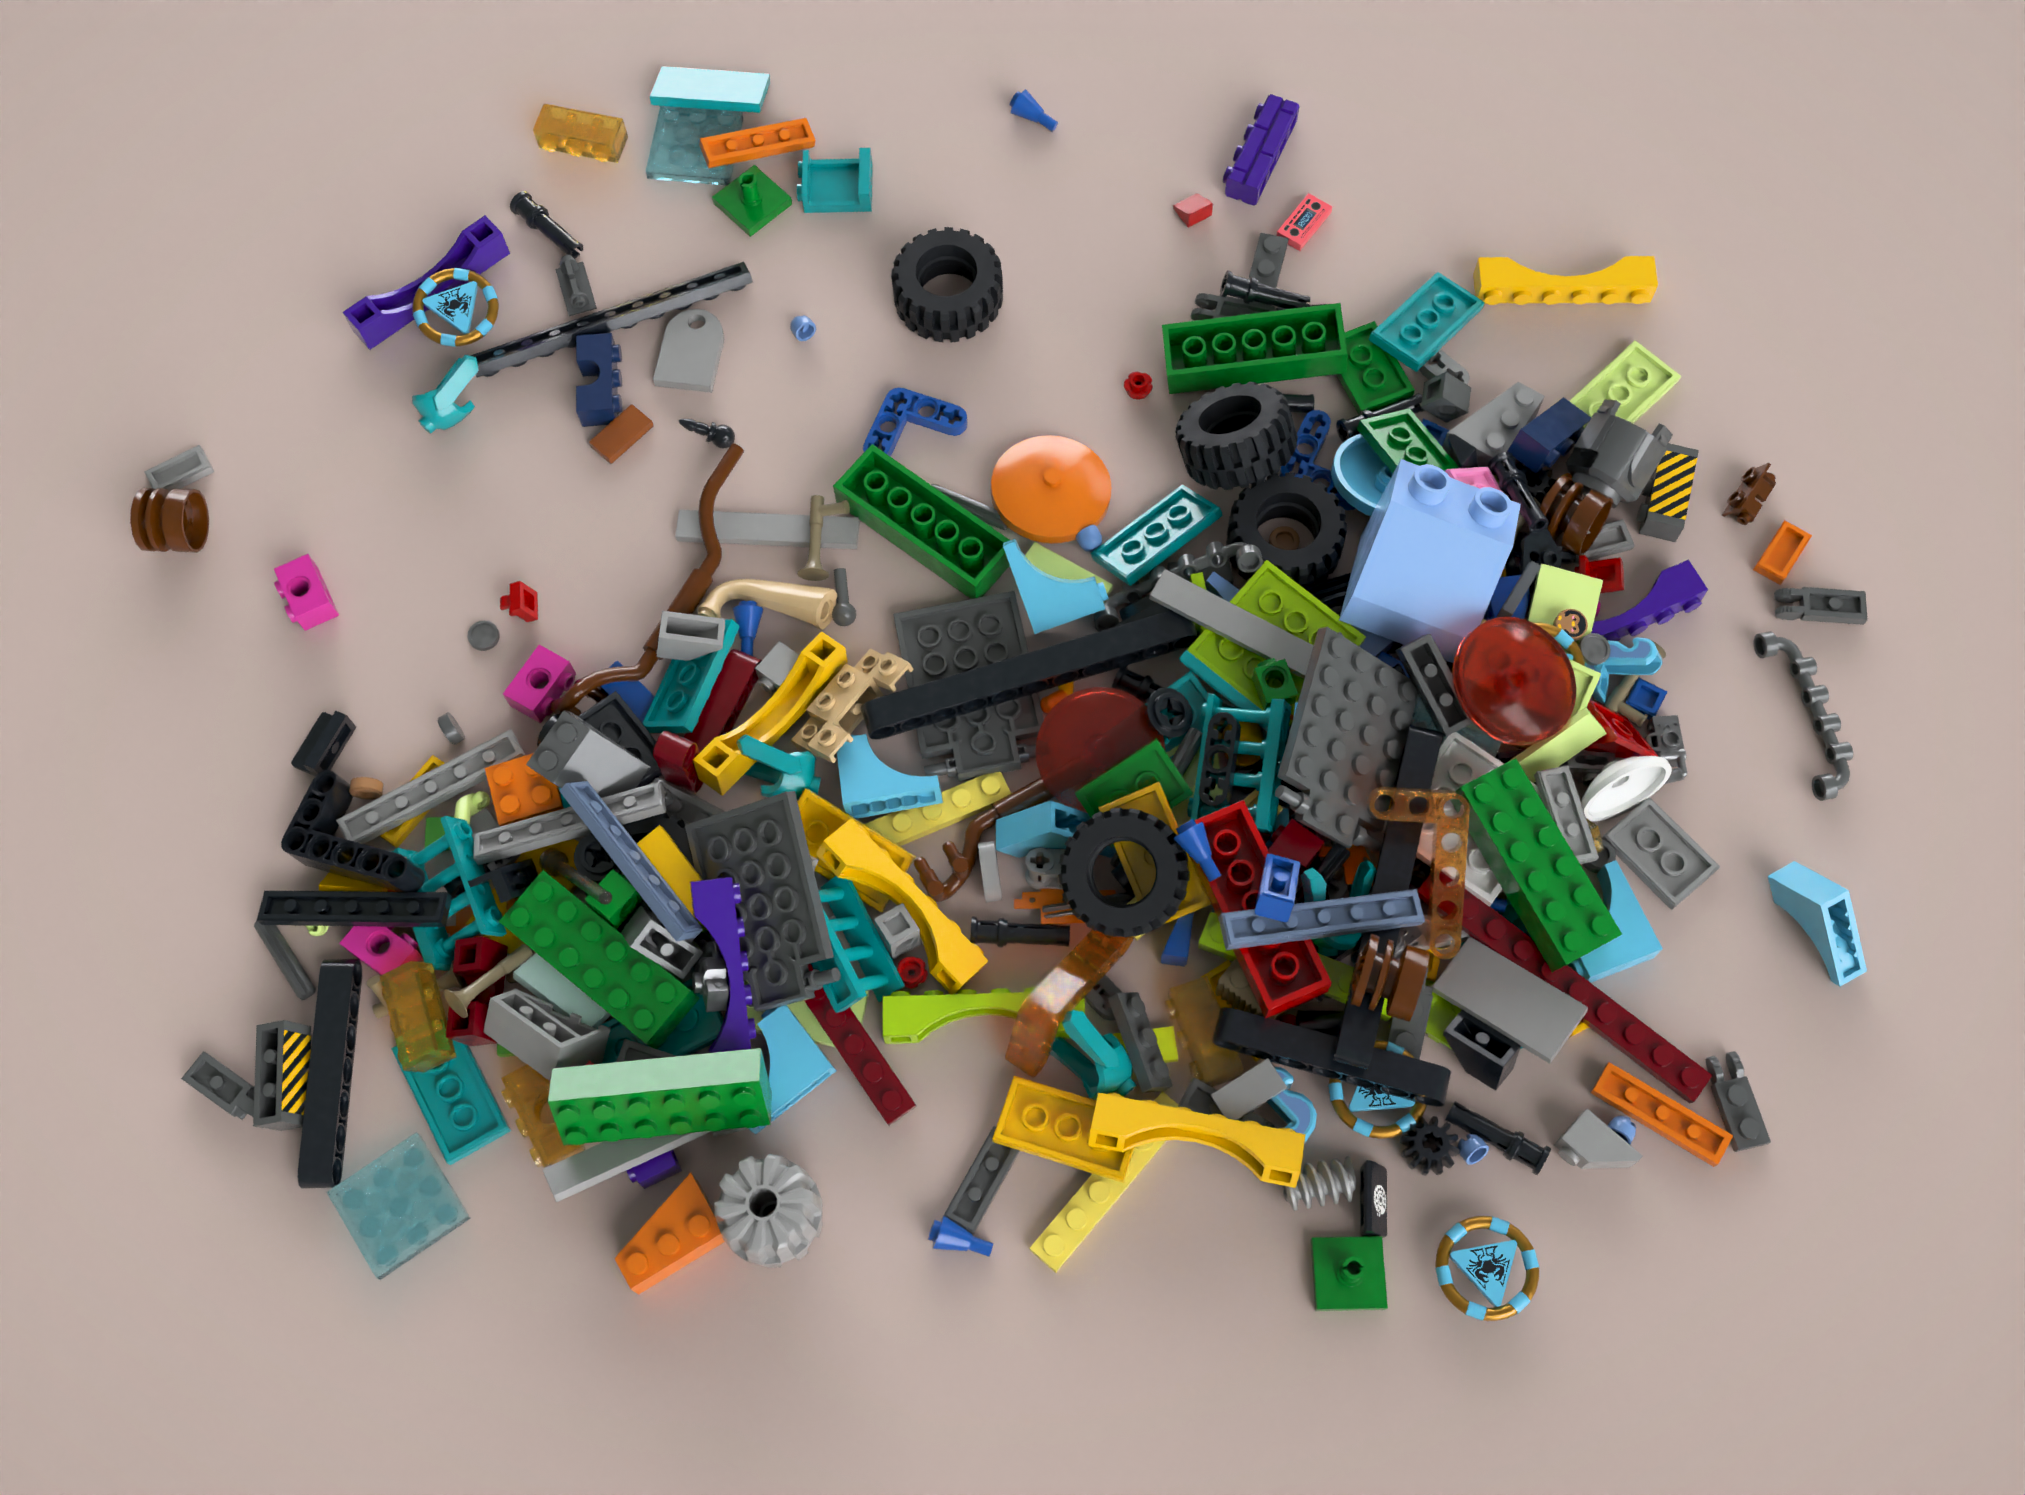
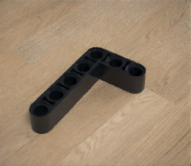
(313, 841)

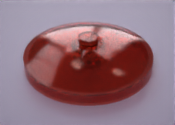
(1514, 681)
(1088, 737)

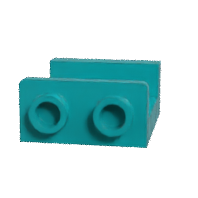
(836, 183)

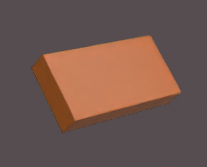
(1782, 552)

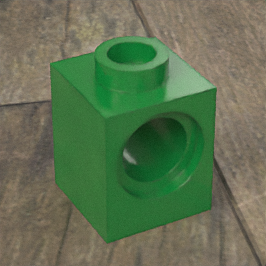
(1274, 669)
(624, 899)

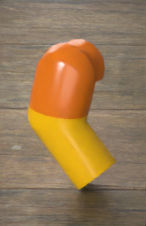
(1052, 699)

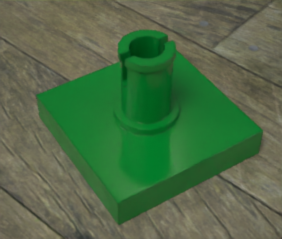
(752, 200)
(1348, 1273)

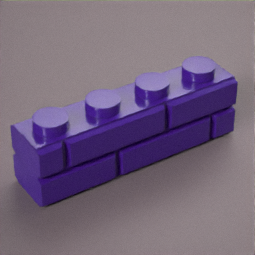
(1261, 149)

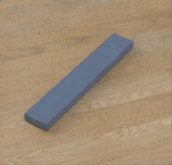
(631, 860)
(1324, 919)

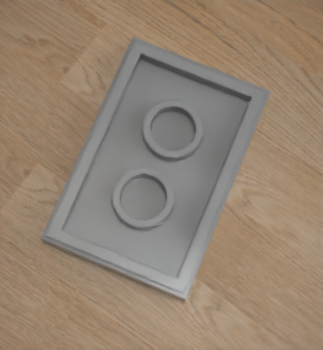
(1660, 853)

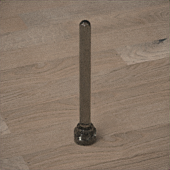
(557, 863)

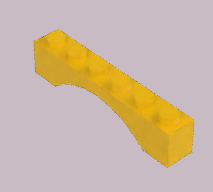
(1506, 281)
(721, 761)
(858, 858)
(1267, 1151)

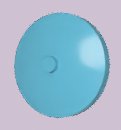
(1359, 474)

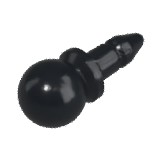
(720, 435)

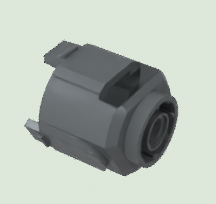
(1616, 455)

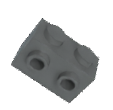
(652, 939)

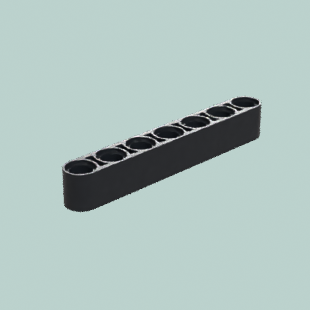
(1315, 1052)
(330, 1074)

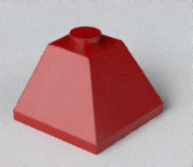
(1621, 734)

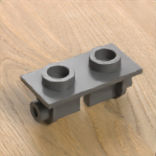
(575, 286)

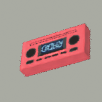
(1304, 221)

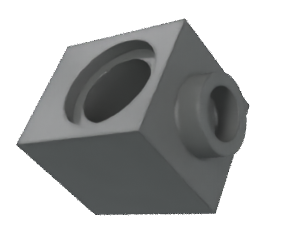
(1446, 397)

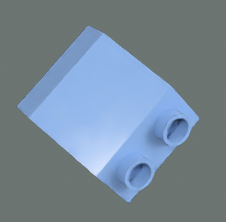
(1429, 558)

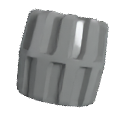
(756, 1191)

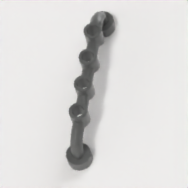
(1248, 560)
(1824, 724)

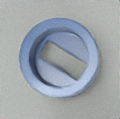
(802, 327)
(1089, 538)
(1623, 1127)
(1472, 1149)

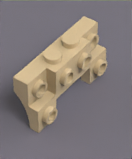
(839, 705)

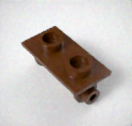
(1755, 483)

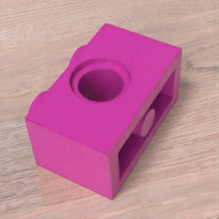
(316, 604)
(539, 668)
(365, 943)

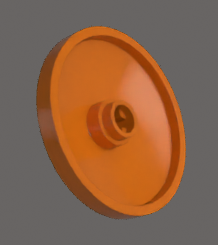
(1050, 488)

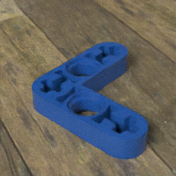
(908, 412)
(1307, 461)

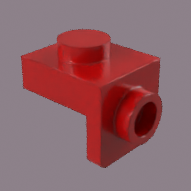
(1608, 570)

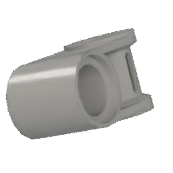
(1048, 867)

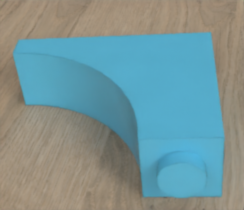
(1051, 599)
(875, 788)
(1040, 826)
(1825, 915)
(1637, 940)
(795, 1060)

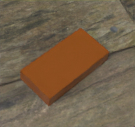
(621, 434)

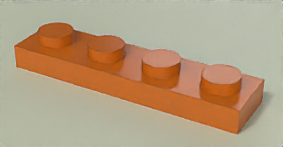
(757, 142)
(1661, 1114)

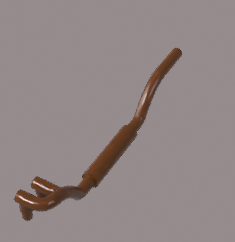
(684, 602)
(963, 863)

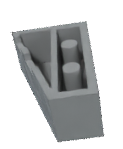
(1498, 422)
(541, 1035)

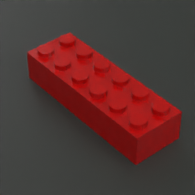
(1277, 973)

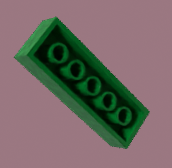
(1255, 348)
(923, 522)
(1535, 866)
(599, 960)
(660, 1096)

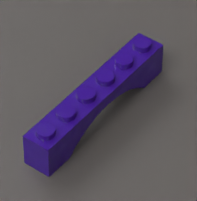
(384, 314)
(1673, 591)
(715, 908)

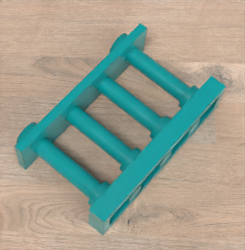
(1270, 750)
(434, 941)
(865, 946)

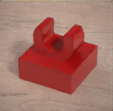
(521, 602)

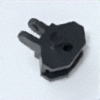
(1537, 548)

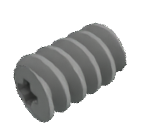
(1322, 1182)

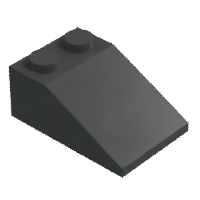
(581, 753)

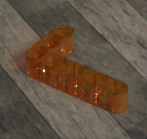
(1440, 857)
(1057, 994)

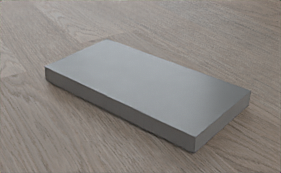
(1510, 999)

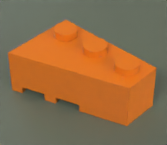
(671, 1237)

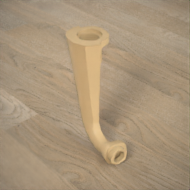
(796, 600)

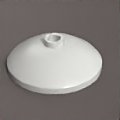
(1624, 786)

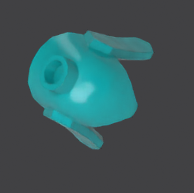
(438, 405)
(784, 770)
(1315, 890)
(1112, 1063)

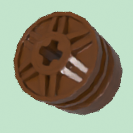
(1574, 515)
(169, 520)
(1390, 977)

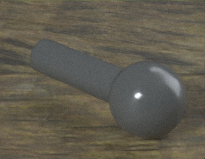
(843, 613)

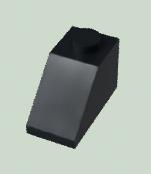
(1481, 1049)

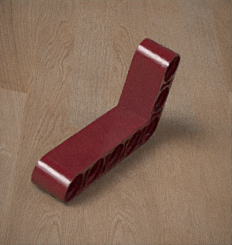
(718, 717)

